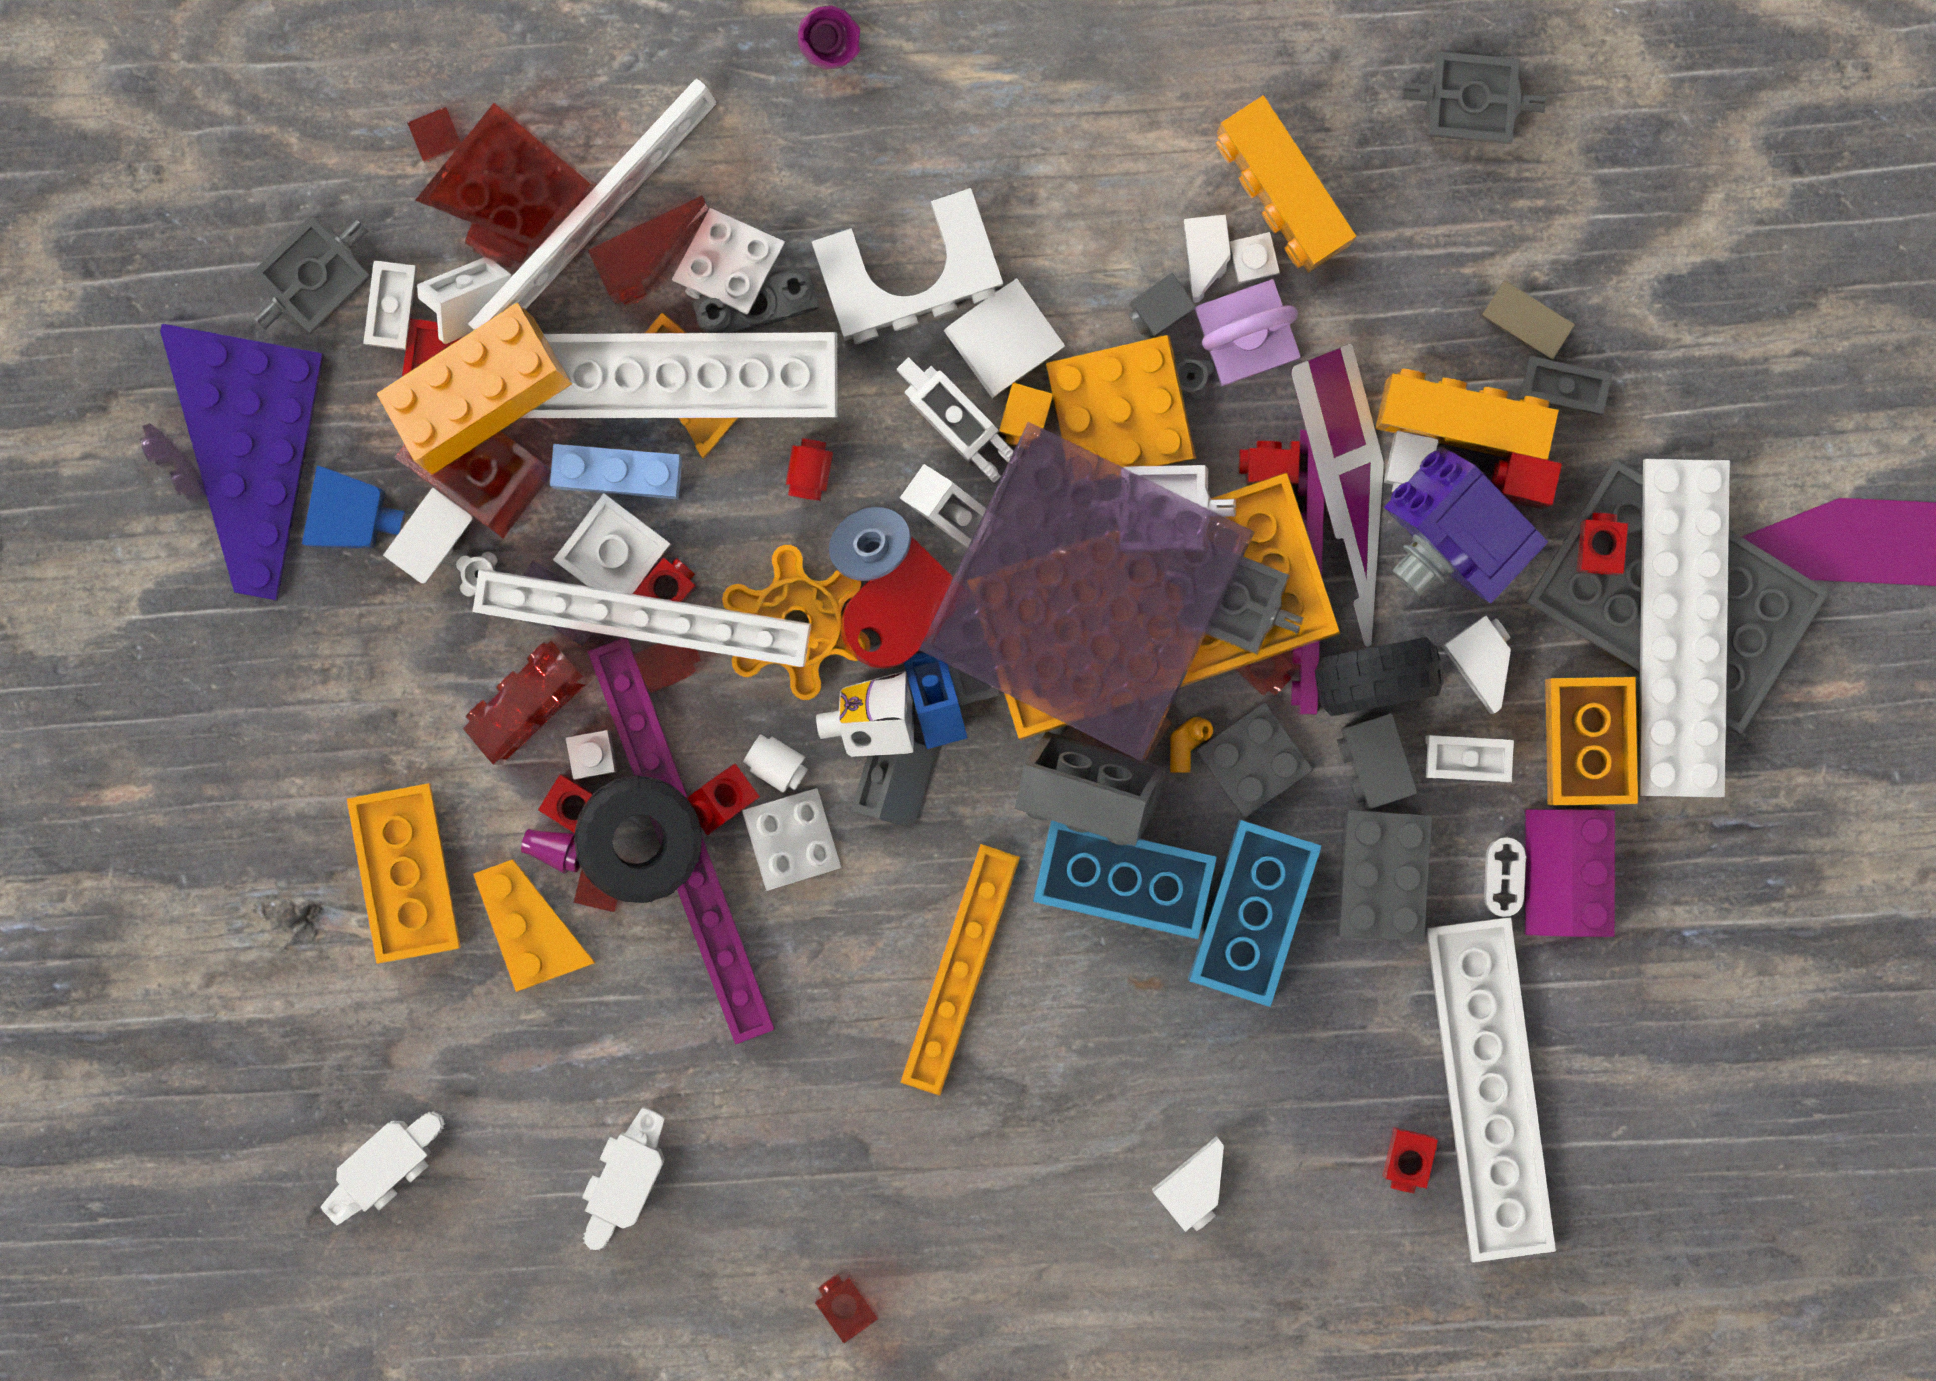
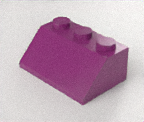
(1570, 873)

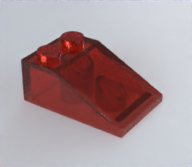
(642, 254)
(488, 481)

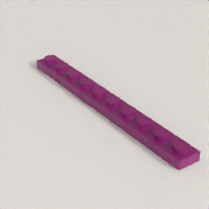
(702, 892)

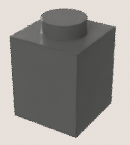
(1160, 307)

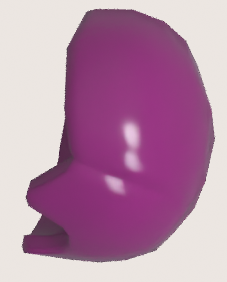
(828, 37)

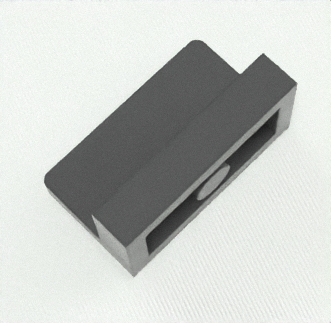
(894, 785)

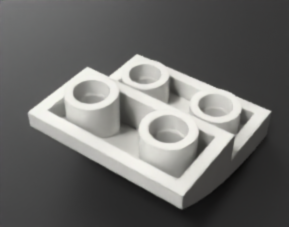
(1004, 338)

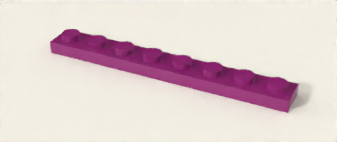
(1304, 692)

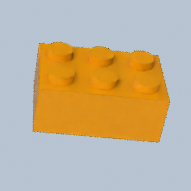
(1591, 741)

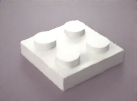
(611, 549)

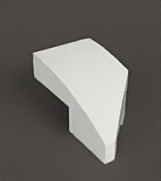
(1207, 252)

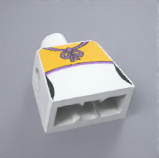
(873, 717)

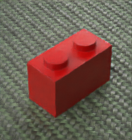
(1526, 479)

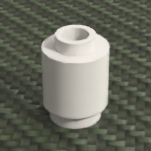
(776, 763)

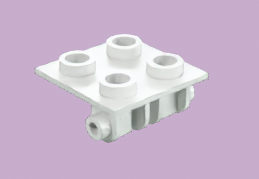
(728, 261)
(791, 839)

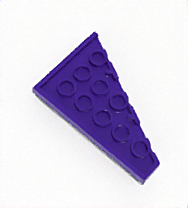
(250, 434)

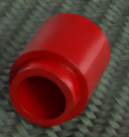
(809, 469)

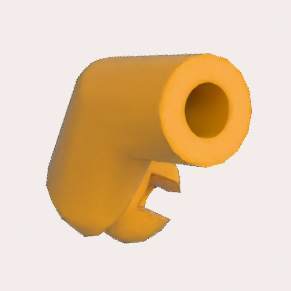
(1185, 739)

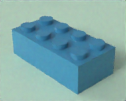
(1125, 883)
(1254, 913)

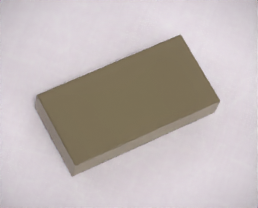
(1527, 320)

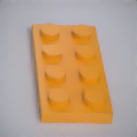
(403, 873)

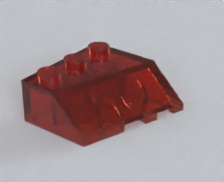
(508, 180)
(525, 702)

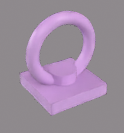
(1248, 332)

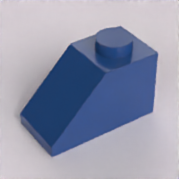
(935, 700)

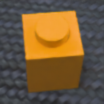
(1023, 406)

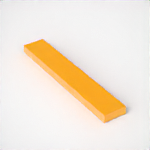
(960, 969)

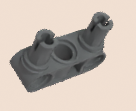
(787, 297)

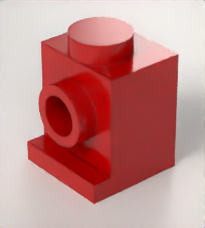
(1270, 461)

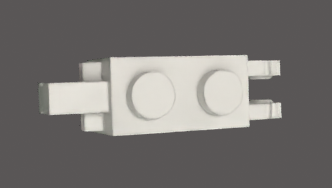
(953, 415)
(380, 1164)
(626, 1180)

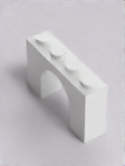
(866, 308)

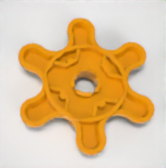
(792, 592)

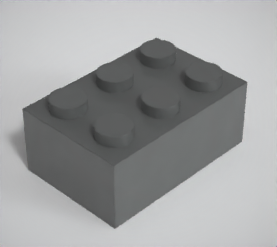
(1089, 789)
(1384, 876)

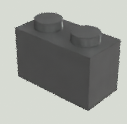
(1377, 762)

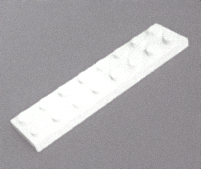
(695, 375)
(1683, 628)
(1490, 1089)

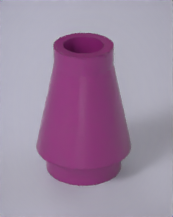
(552, 848)

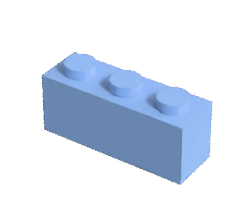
(616, 471)

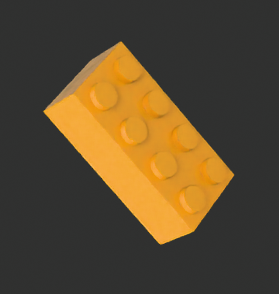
(1285, 185)
(474, 388)
(1466, 418)

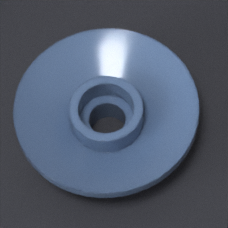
(864, 532)

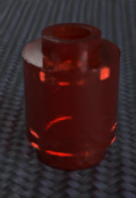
(495, 246)

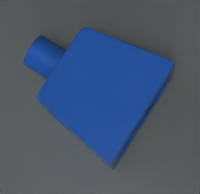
(347, 513)

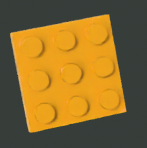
(1124, 404)

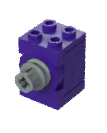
(1460, 528)

